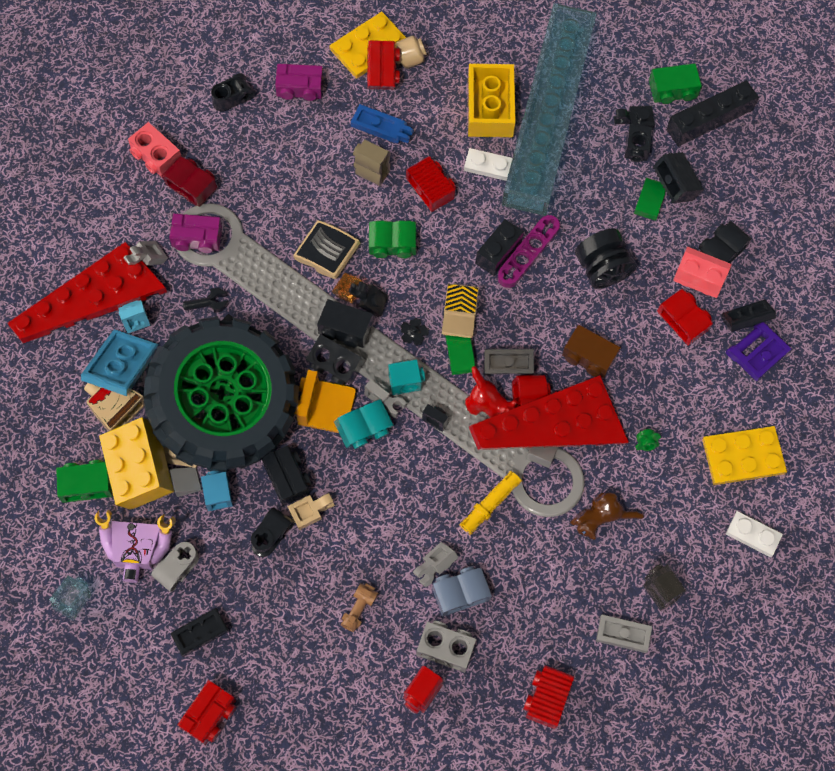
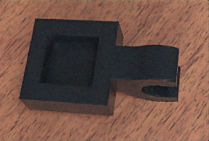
(637, 116)
(371, 298)

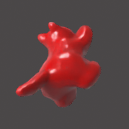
(486, 397)

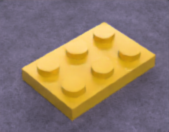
(353, 46)
(744, 455)

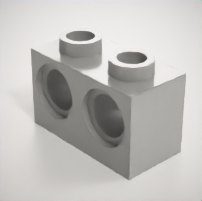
(443, 653)

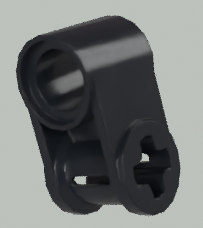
(234, 90)
(273, 530)

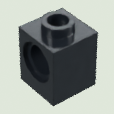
(638, 135)

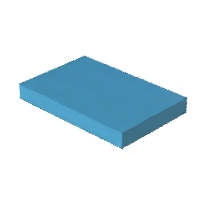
(119, 362)

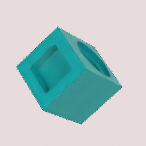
(405, 377)

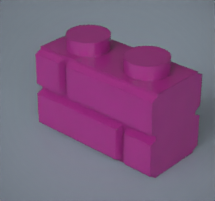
(299, 81)
(195, 232)

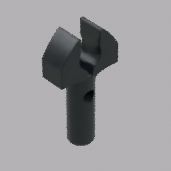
(208, 301)

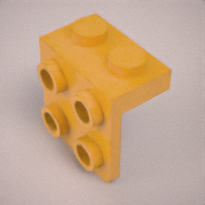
(322, 402)

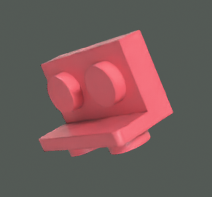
(702, 272)

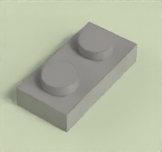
(623, 633)

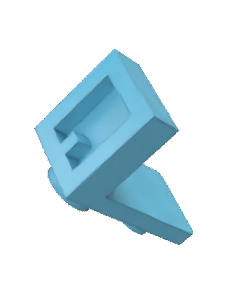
(133, 316)

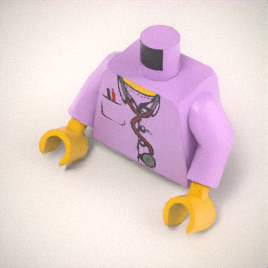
(134, 544)

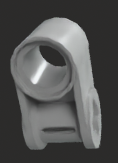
(174, 567)

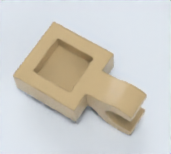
(307, 511)

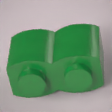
(392, 238)

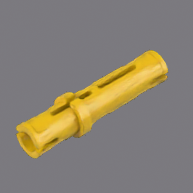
(490, 503)

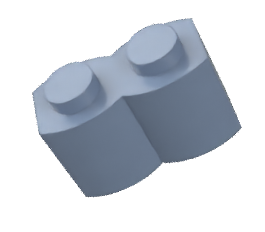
(461, 591)

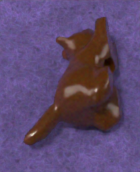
(604, 510)

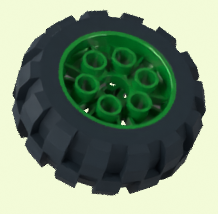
(214, 442)

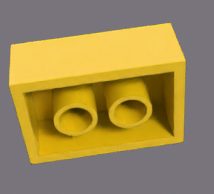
(491, 100)
(135, 464)

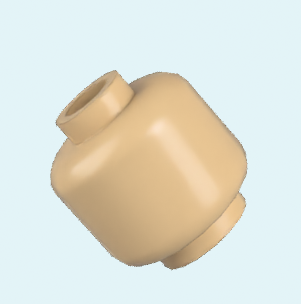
(411, 51)

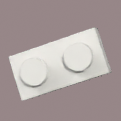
(487, 164)
(754, 534)

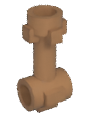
(365, 595)

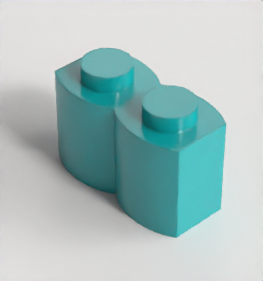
(363, 424)

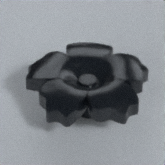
(414, 332)

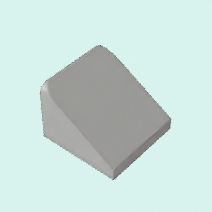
(542, 455)
(185, 481)

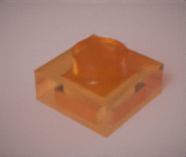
(342, 287)

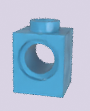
(216, 490)

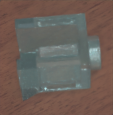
(70, 597)

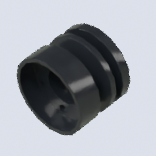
(605, 258)

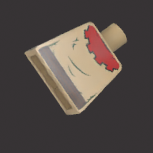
(113, 408)

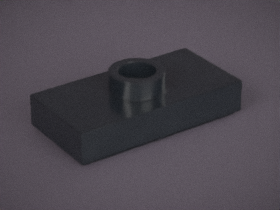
(748, 315)
(199, 632)

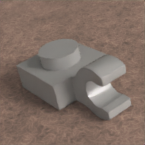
(148, 252)
(378, 391)
(435, 561)

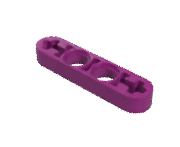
(528, 251)

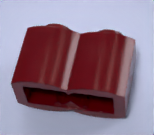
(190, 180)

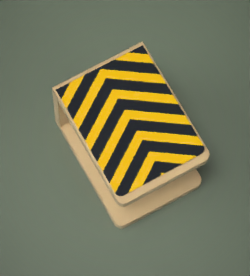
(460, 310)

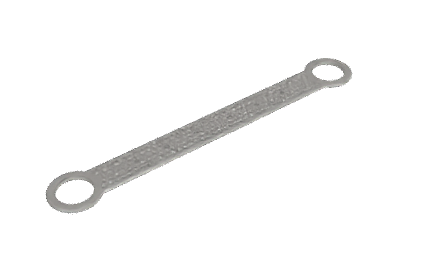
(302, 305)

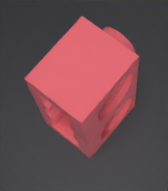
(158, 147)

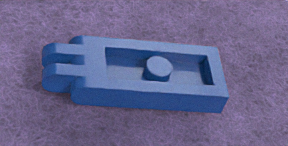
(381, 125)

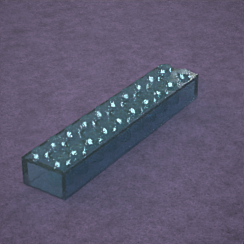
(549, 110)

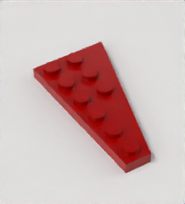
(88, 295)
(562, 419)

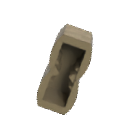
(371, 162)

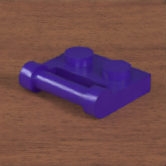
(764, 356)

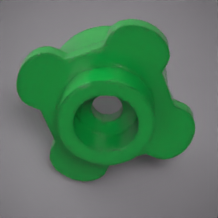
(647, 440)

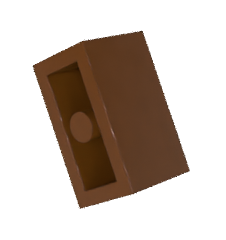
(590, 352)

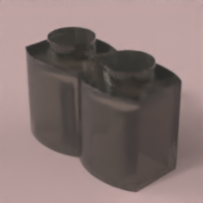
(663, 586)

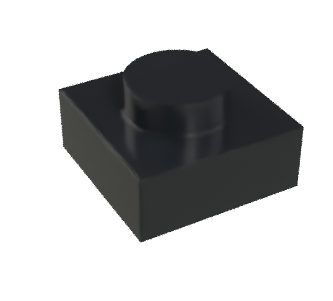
(435, 417)

